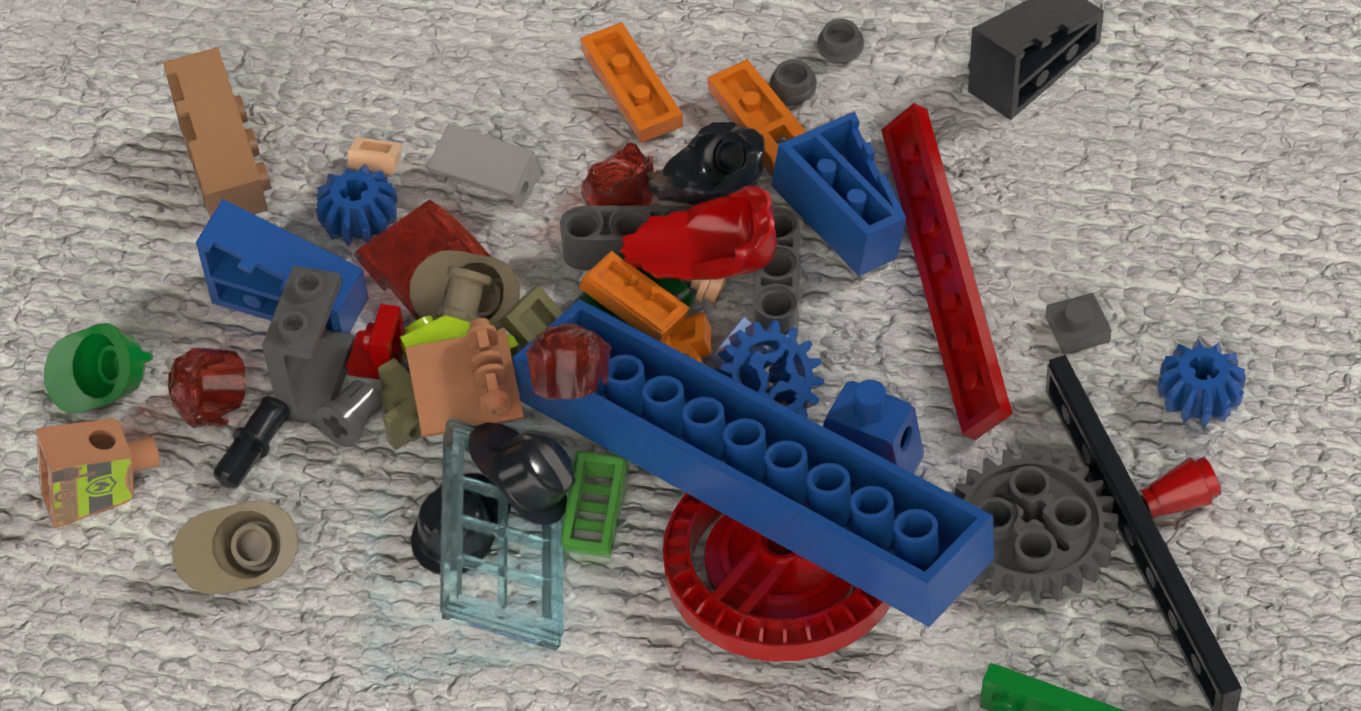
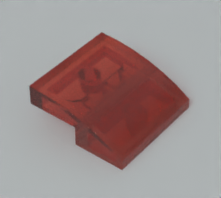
(407, 243)

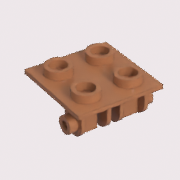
(464, 379)

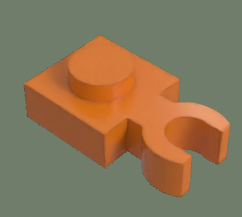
(692, 337)

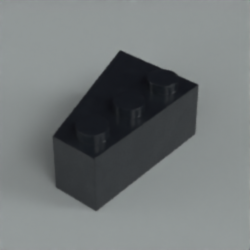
(1029, 50)

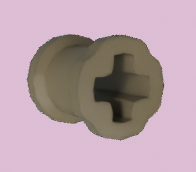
(463, 294)

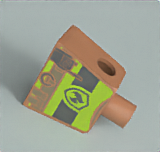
(89, 468)

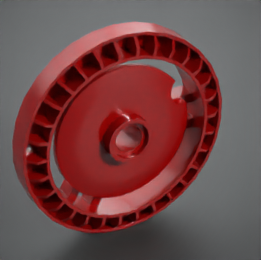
(764, 595)

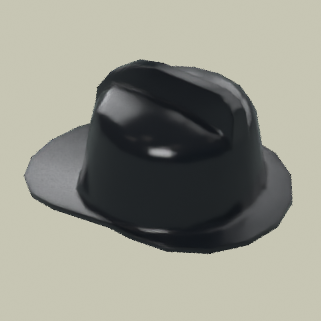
(525, 468)
(427, 529)

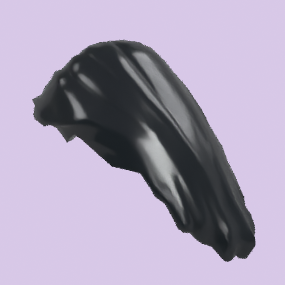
(712, 165)

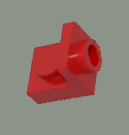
(377, 343)

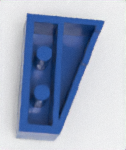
(841, 194)
(251, 261)

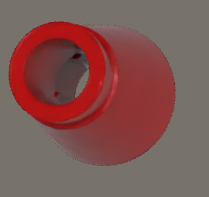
(1182, 488)

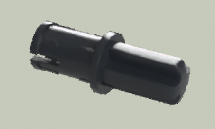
(251, 442)

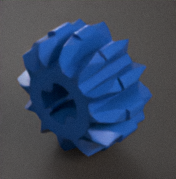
(356, 204)
(1201, 382)

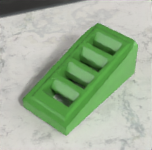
(598, 466)

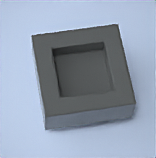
(1078, 323)

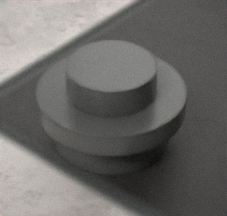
(840, 41)
(793, 82)

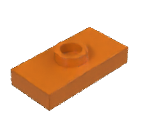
(634, 297)

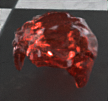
(619, 179)
(567, 362)
(207, 385)

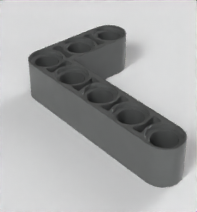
(594, 231)

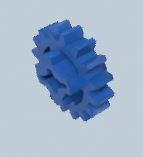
(788, 362)

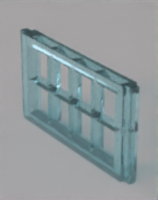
(476, 612)

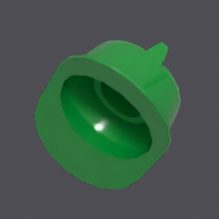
(94, 368)

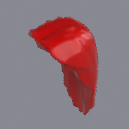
(708, 240)

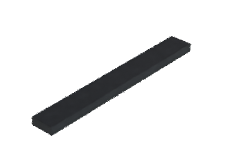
(1143, 539)

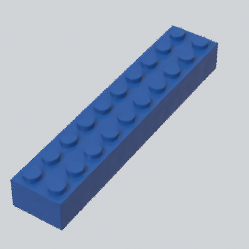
(774, 471)

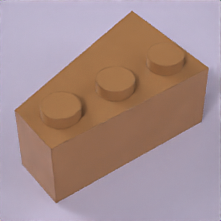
(215, 132)

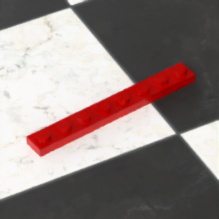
(946, 273)

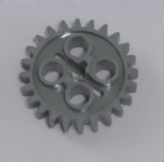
(1036, 525)

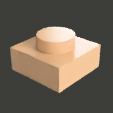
(376, 154)

